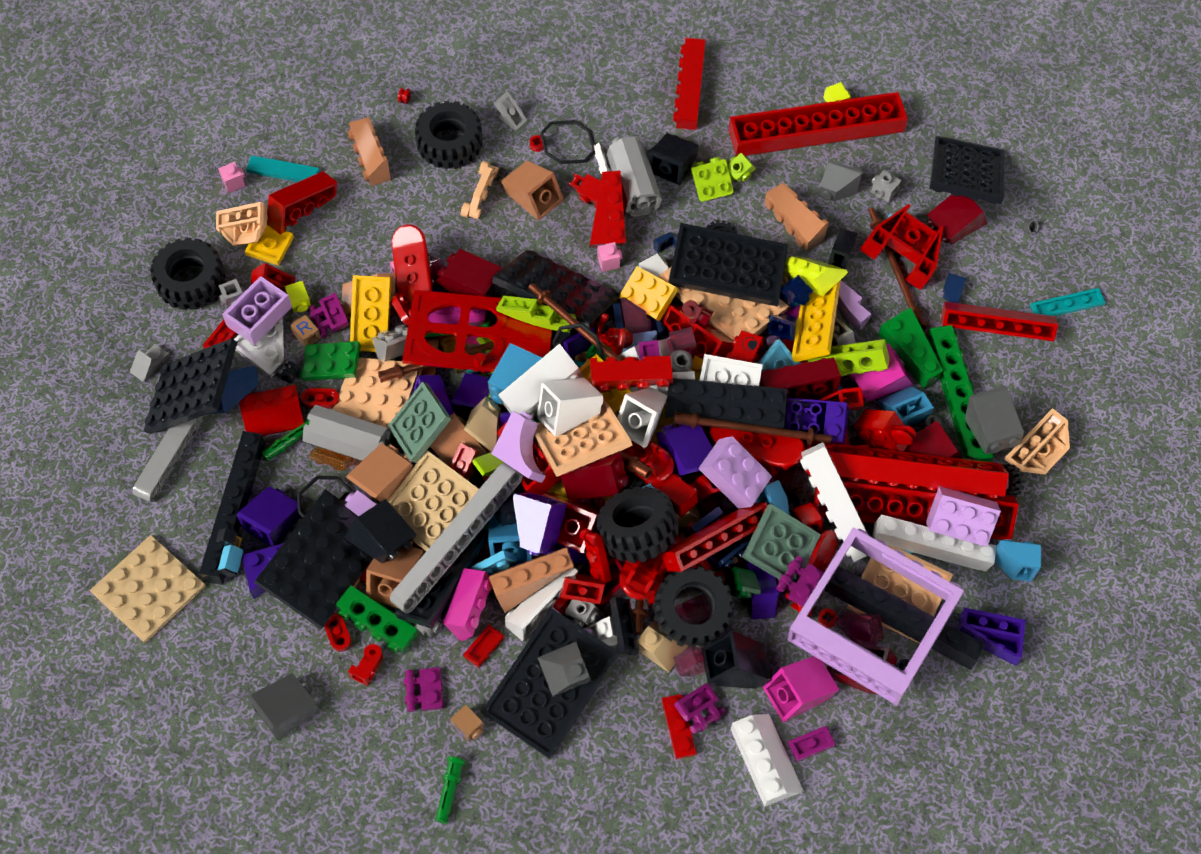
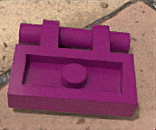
(334, 314)
(805, 585)
(430, 689)
(697, 701)

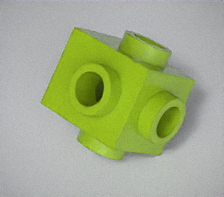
(740, 168)

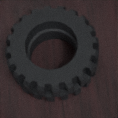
(452, 152)
(184, 254)
(643, 540)
(712, 588)

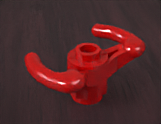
(614, 337)

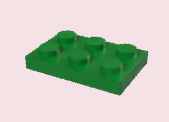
(330, 361)

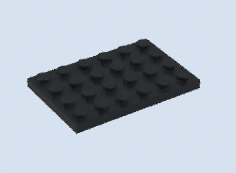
(967, 170)
(728, 264)
(568, 289)
(190, 387)
(316, 562)
(524, 698)

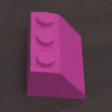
(451, 315)
(468, 603)

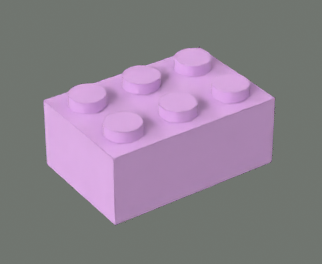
(257, 310)
(735, 472)
(963, 516)

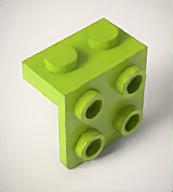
(712, 179)

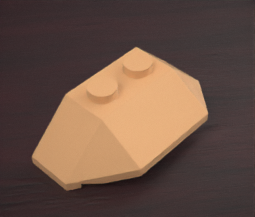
(242, 223)
(1042, 445)

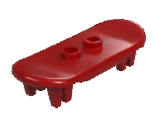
(411, 261)
(765, 448)
(653, 457)
(820, 558)
(643, 579)

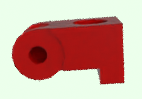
(368, 665)

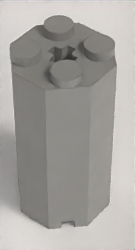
(637, 178)
(344, 433)

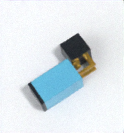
(231, 554)

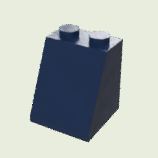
(238, 384)

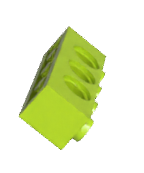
(856, 353)

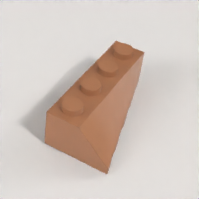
(369, 150)
(796, 217)
(525, 579)

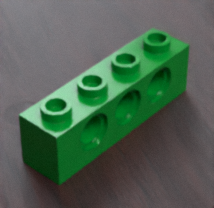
(355, 599)

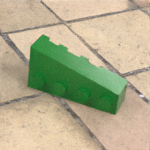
(912, 346)

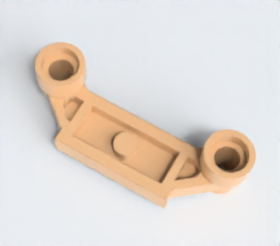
(487, 174)

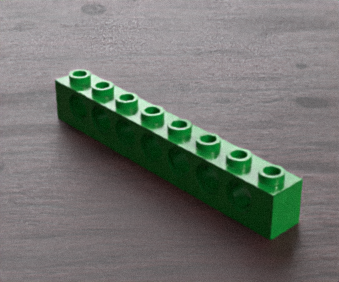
(938, 338)

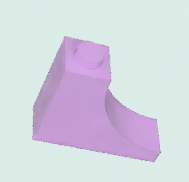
(516, 445)

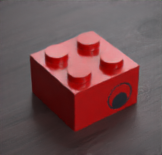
(747, 347)

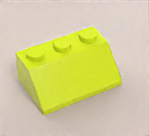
(816, 274)

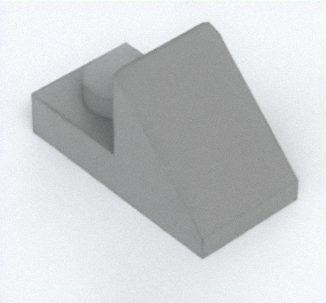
(510, 112)
(146, 364)

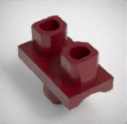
(698, 312)

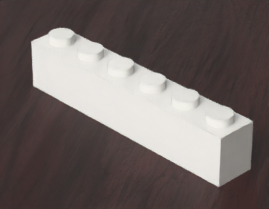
(833, 494)
(920, 540)

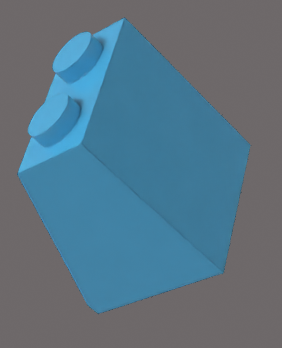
(510, 367)
(506, 539)

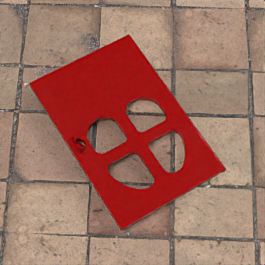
(505, 331)

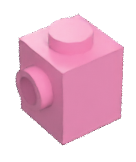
(232, 177)
(609, 256)

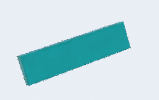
(280, 169)
(1069, 303)

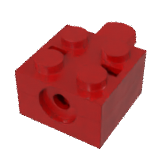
(884, 430)

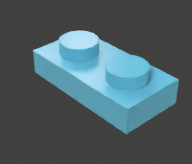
(496, 562)

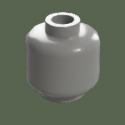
(681, 361)

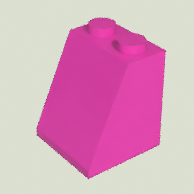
(884, 382)
(800, 687)

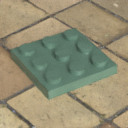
(419, 422)
(779, 541)

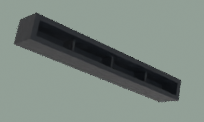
(233, 500)
(903, 616)

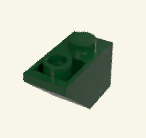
(742, 582)

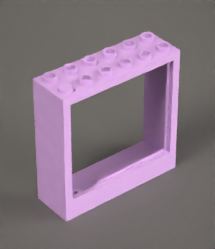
(852, 658)

